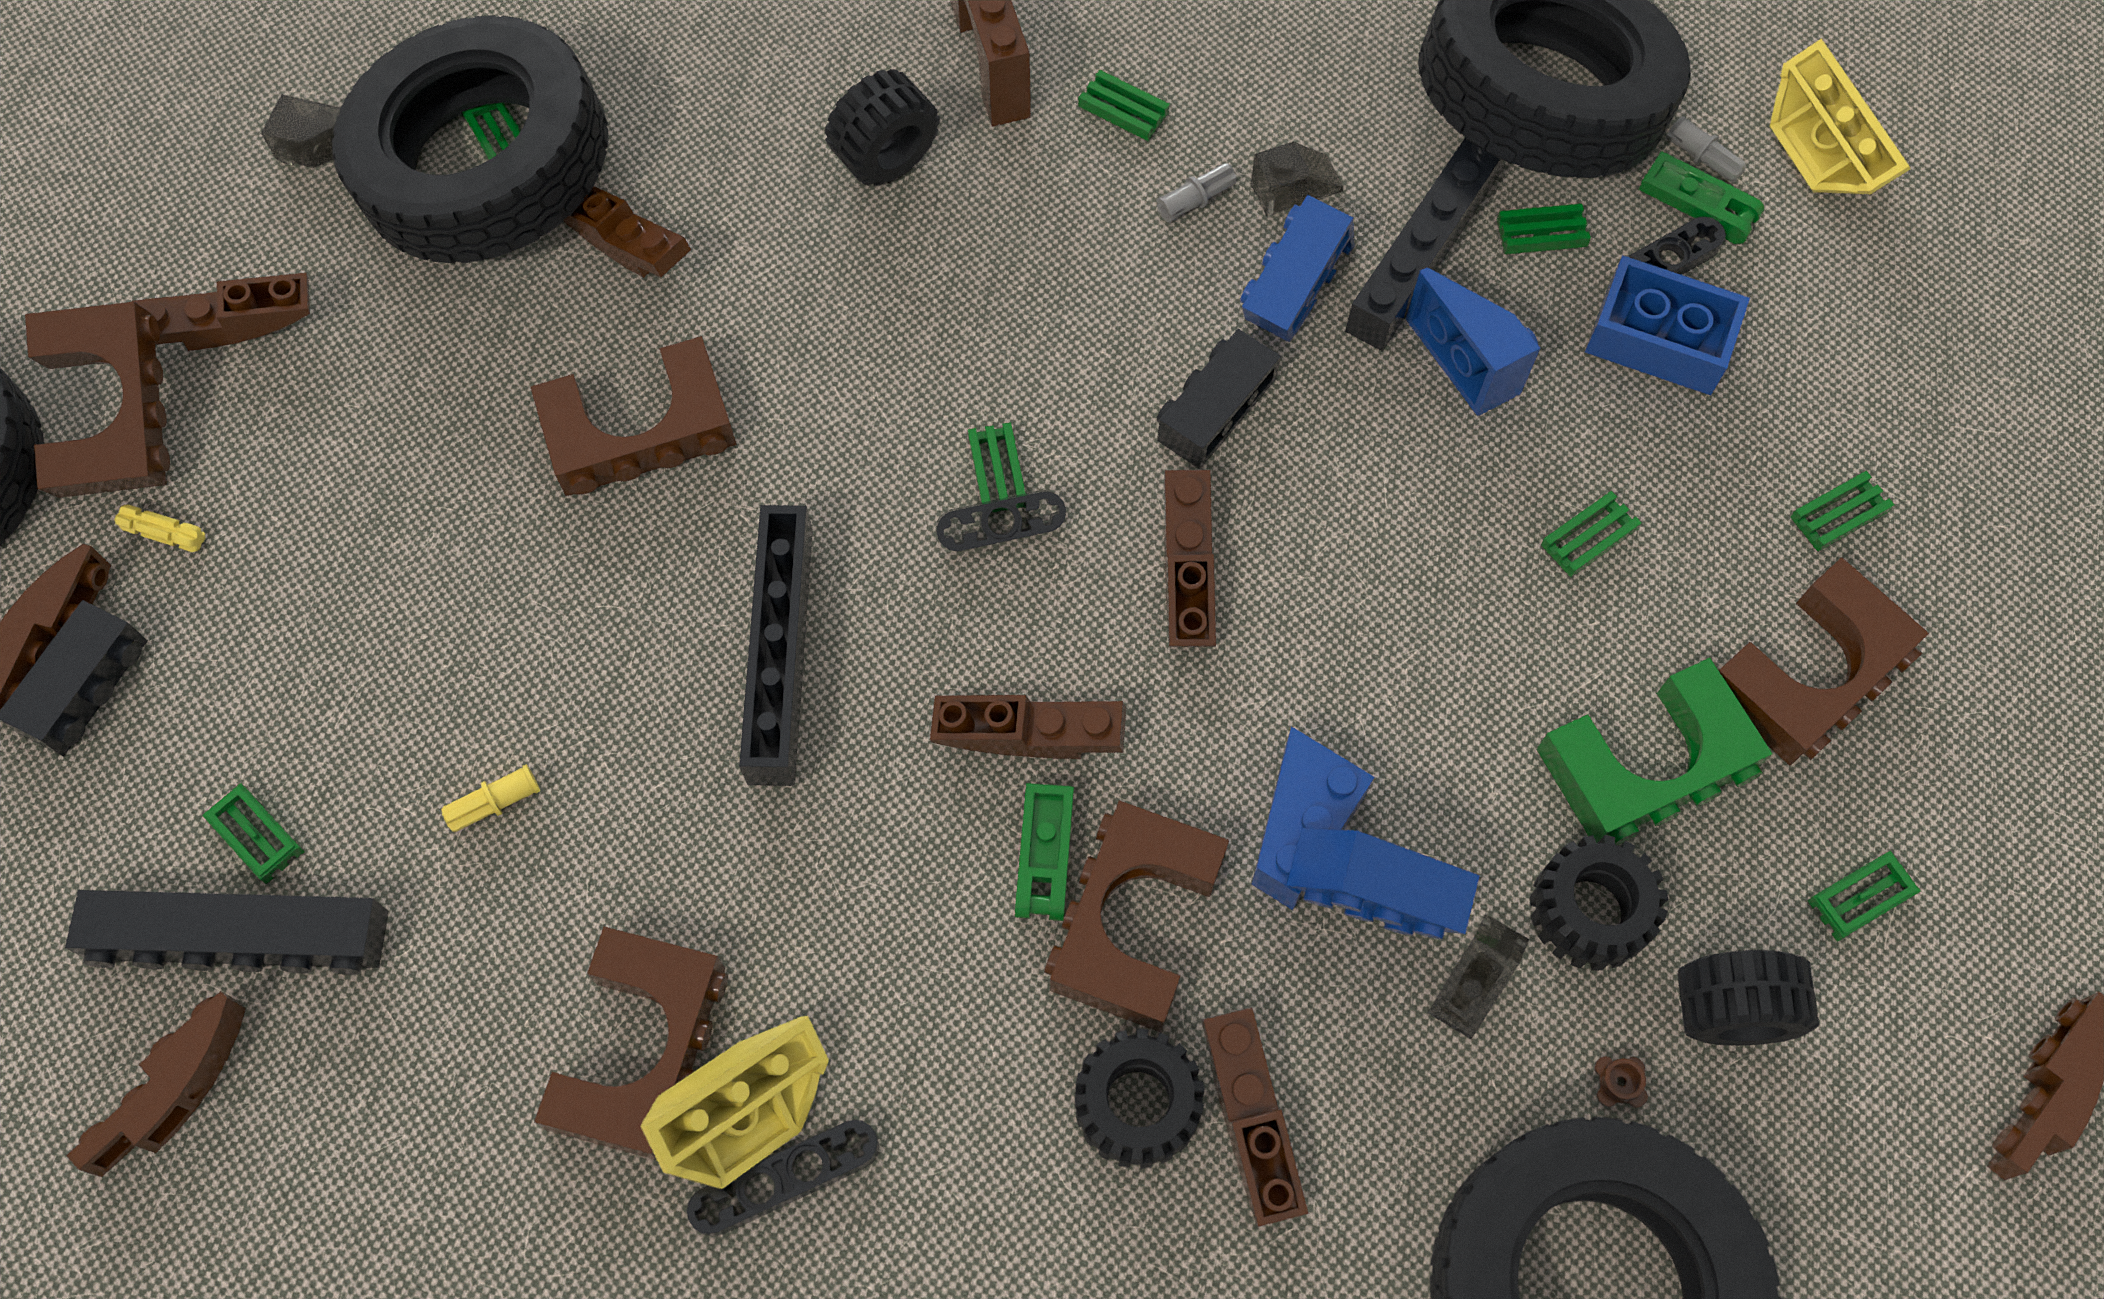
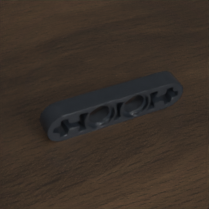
(787, 1185)

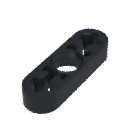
(1680, 242)
(1031, 502)

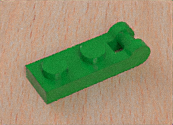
(1702, 196)
(1044, 850)

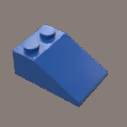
(1472, 340)

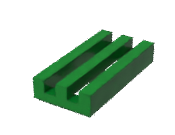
(1128, 101)
(483, 110)
(1541, 223)
(991, 437)
(1868, 494)
(1616, 514)
(277, 859)
(1832, 915)

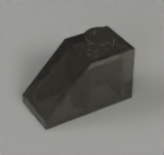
(301, 131)
(1288, 174)
(1478, 976)

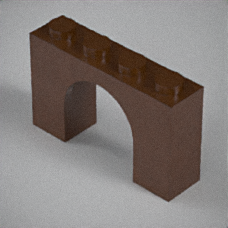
(1001, 55)
(131, 448)
(590, 458)
(1874, 640)
(1133, 848)
(685, 987)

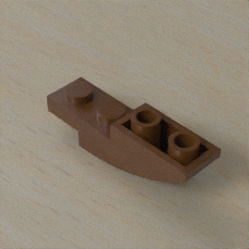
(626, 237)
(232, 314)
(1189, 559)
(44, 610)
(1028, 728)
(181, 1074)
(2067, 1083)
(1253, 1117)

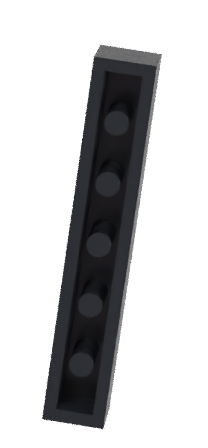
(1423, 243)
(776, 646)
(227, 930)

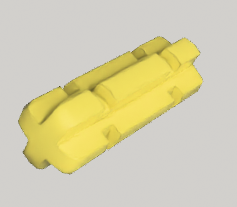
(160, 528)

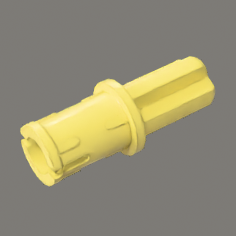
(490, 799)

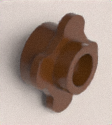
(1631, 1071)

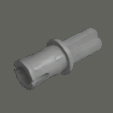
(1706, 149)
(1195, 192)

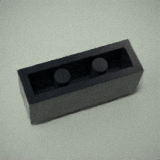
(1217, 397)
(72, 678)

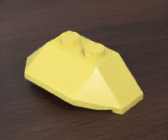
(1831, 127)
(737, 1105)

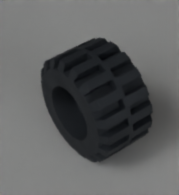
(882, 127)
(1624, 877)
(1747, 998)
(1148, 1056)

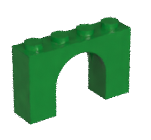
(1616, 802)

